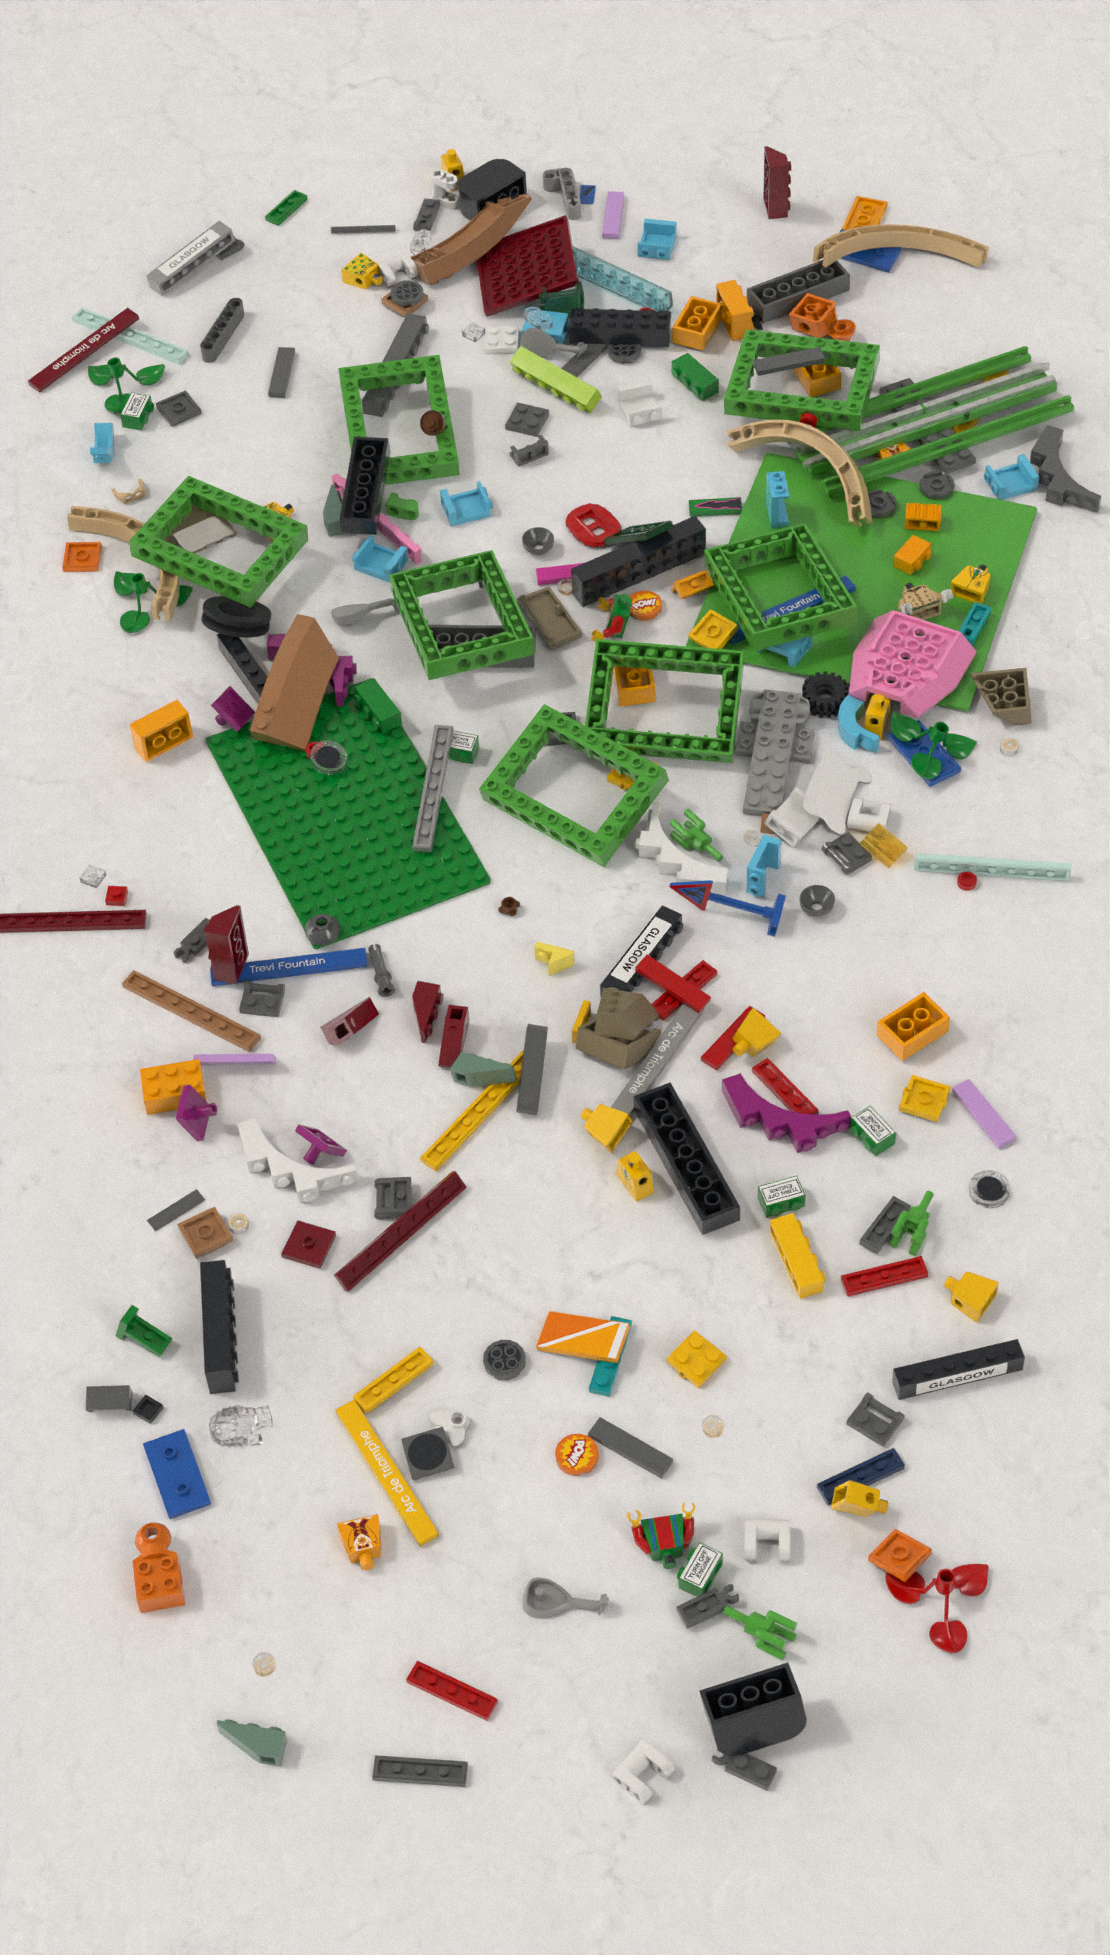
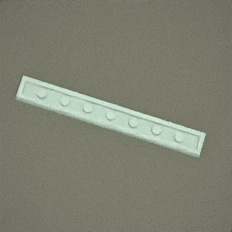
(134, 337)
(992, 866)

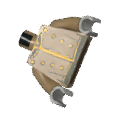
(922, 601)

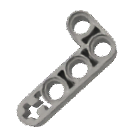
(564, 181)

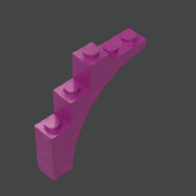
(341, 675)
(777, 1122)

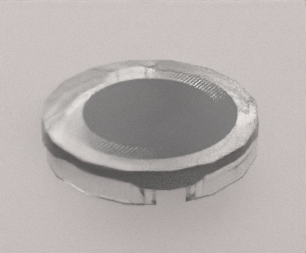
(328, 757)
(989, 1189)

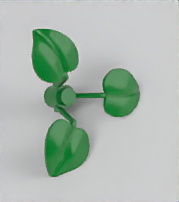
(102, 374)
(125, 584)
(926, 766)

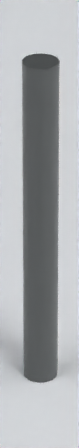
(358, 229)

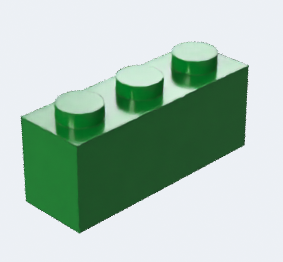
(695, 376)
(377, 706)

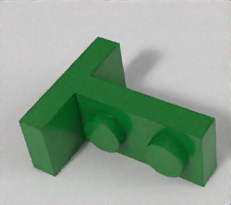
(142, 1332)

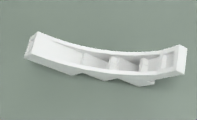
(671, 861)
(284, 1171)

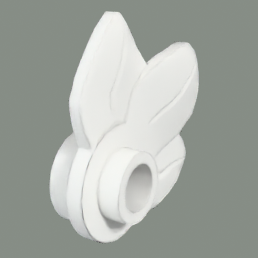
(454, 1432)

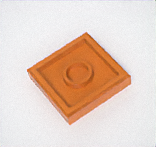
(82, 556)
(900, 1555)

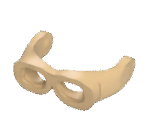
(121, 496)

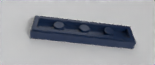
(863, 1473)

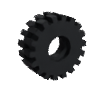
(825, 684)

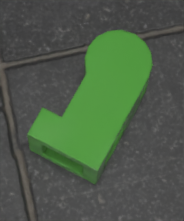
(401, 507)

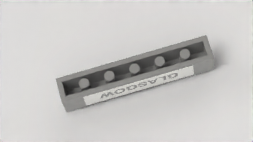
(190, 258)

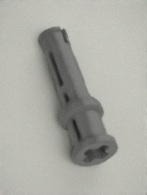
(382, 976)

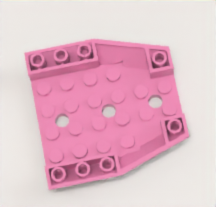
(923, 680)

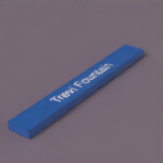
(798, 603)
(300, 965)

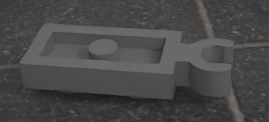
(193, 942)
(706, 1606)
(748, 1769)

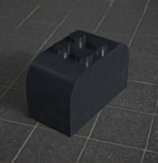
(490, 183)
(754, 1710)

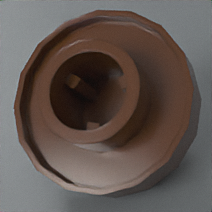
(432, 423)

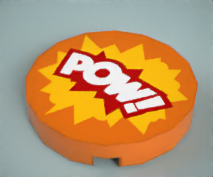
(645, 605)
(577, 1454)

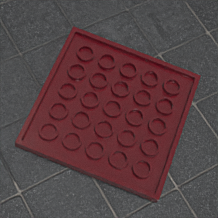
(526, 262)

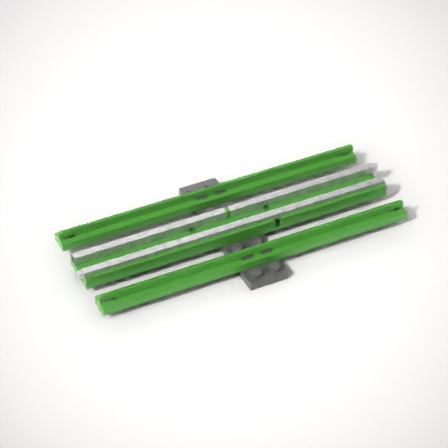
(932, 420)

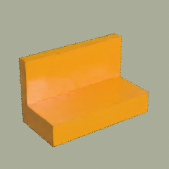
(693, 584)

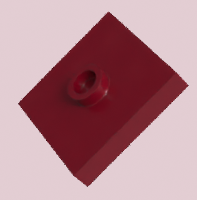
(308, 1244)

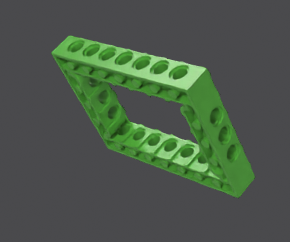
(394, 373)
(777, 406)
(797, 540)
(454, 573)
(246, 589)
(669, 658)
(599, 846)

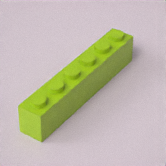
(555, 379)

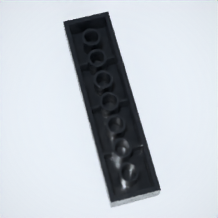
(638, 561)
(686, 1158)

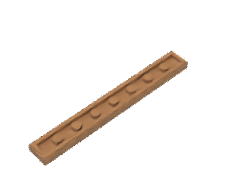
(191, 1011)

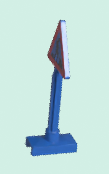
(699, 893)

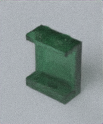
(563, 300)

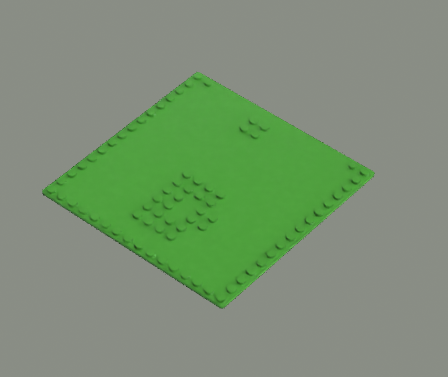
(970, 534)

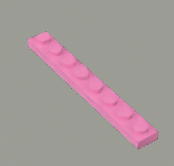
(386, 527)

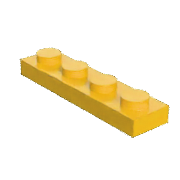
(393, 1380)

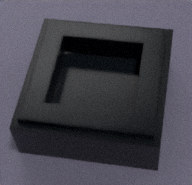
(148, 1409)

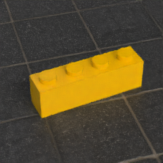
(797, 1256)

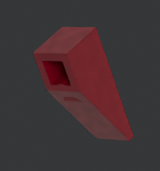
(425, 1003)
(349, 1022)
(454, 1034)

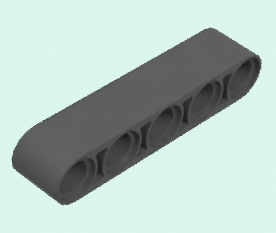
(222, 330)
(532, 1069)

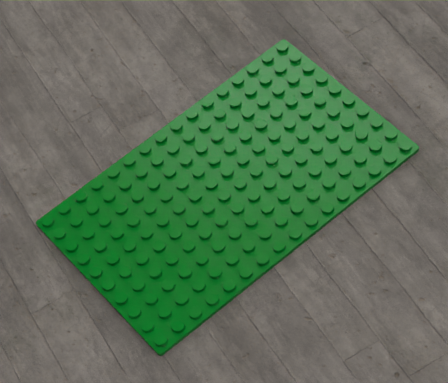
(349, 835)

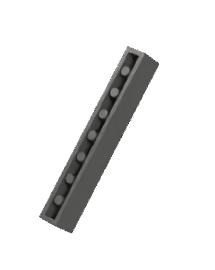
(403, 347)

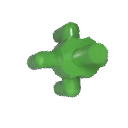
(694, 836)
(913, 1223)
(765, 1628)

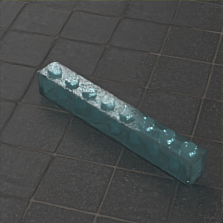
(622, 282)

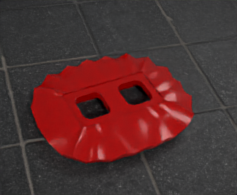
(583, 532)

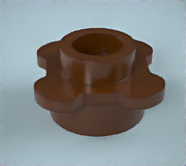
(511, 903)

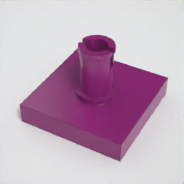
(232, 709)
(194, 1112)
(320, 1143)

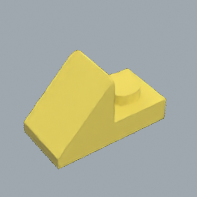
(557, 957)

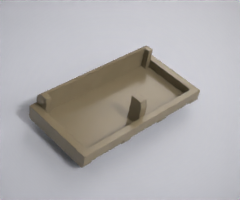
(549, 617)

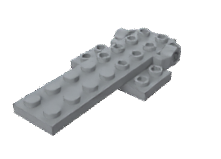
(773, 740)

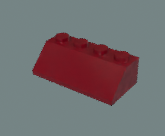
(776, 183)
(227, 945)

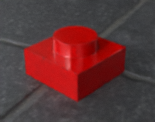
(116, 895)

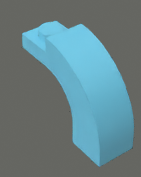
(104, 443)
(849, 730)

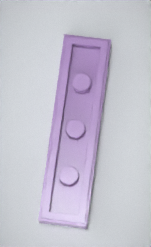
(613, 215)
(236, 1059)
(984, 1113)

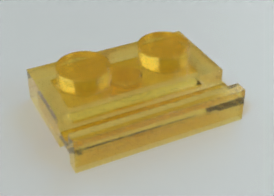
(883, 845)

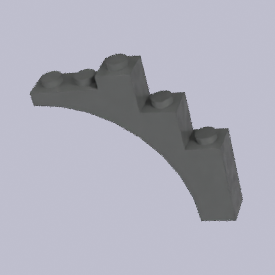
(1052, 473)

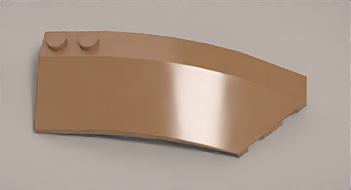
(470, 241)
(295, 686)

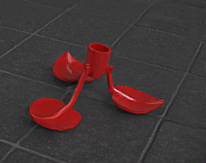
(970, 1580)

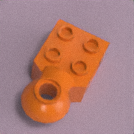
(820, 318)
(157, 1570)

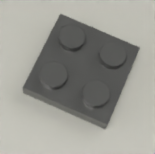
(527, 419)

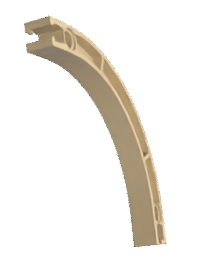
(900, 236)
(799, 433)
(124, 528)

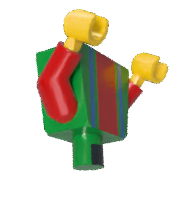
(617, 616)
(664, 1536)

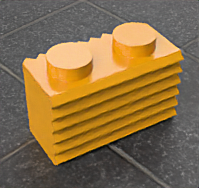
(923, 516)
(912, 555)

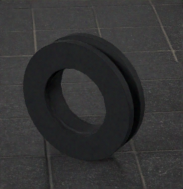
(234, 618)

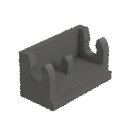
(530, 452)
(108, 1397)

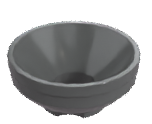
(538, 536)
(817, 895)
(322, 934)

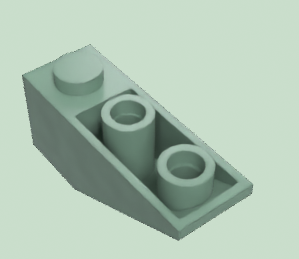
(332, 512)
(481, 1071)
(260, 1743)

